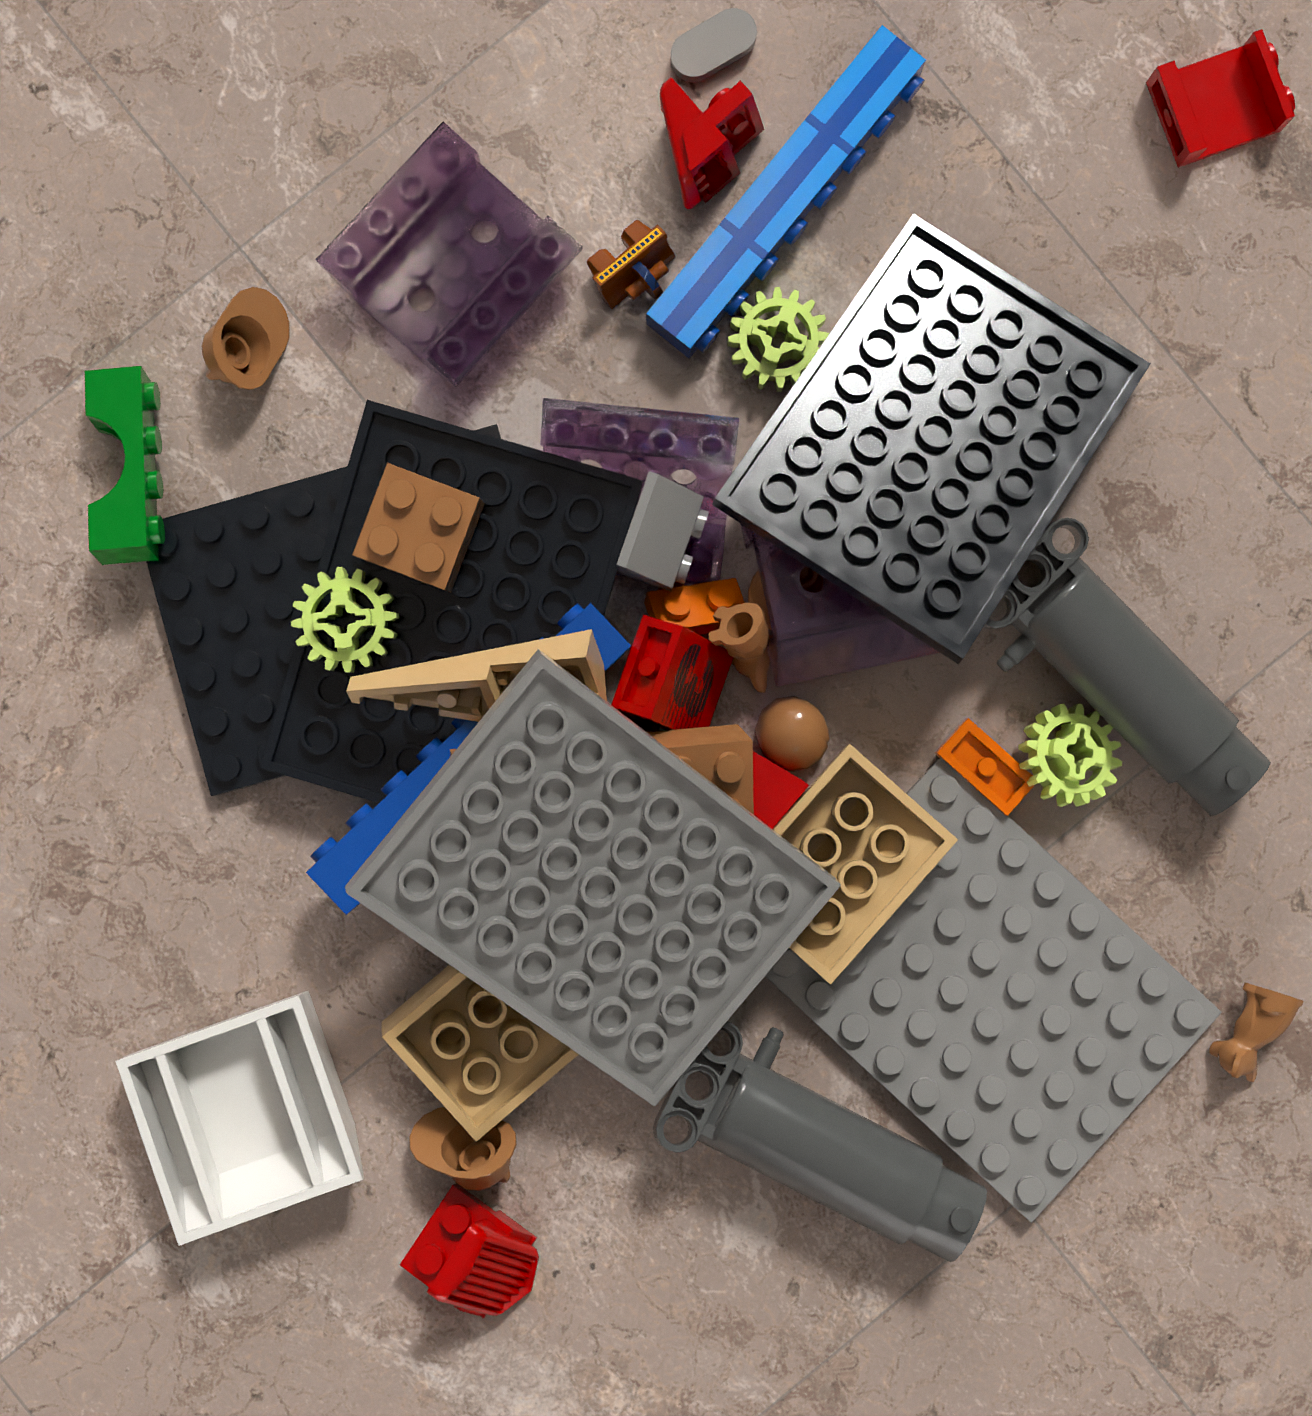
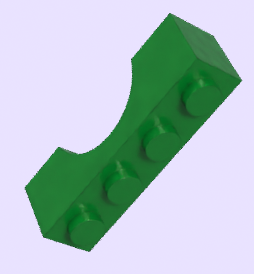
(125, 521)

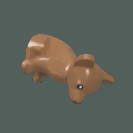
(746, 639)
(1261, 1022)

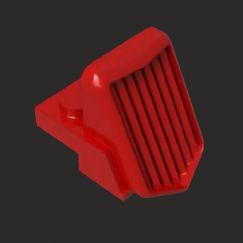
(708, 140)
(473, 1256)

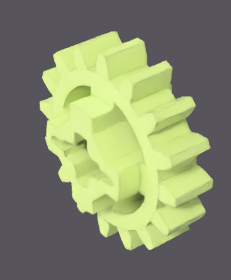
(761, 332)
(343, 597)
(1065, 759)

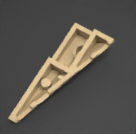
(472, 682)

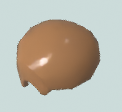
(792, 733)

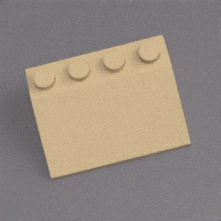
(871, 842)
(472, 1049)

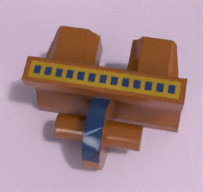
(635, 268)

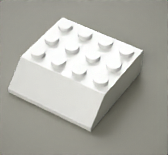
(242, 1117)

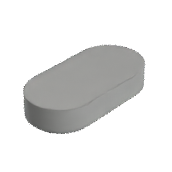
(713, 45)

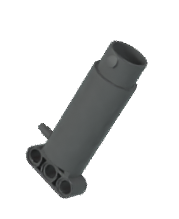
(1128, 675)
(823, 1150)

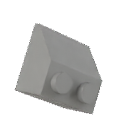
(661, 532)

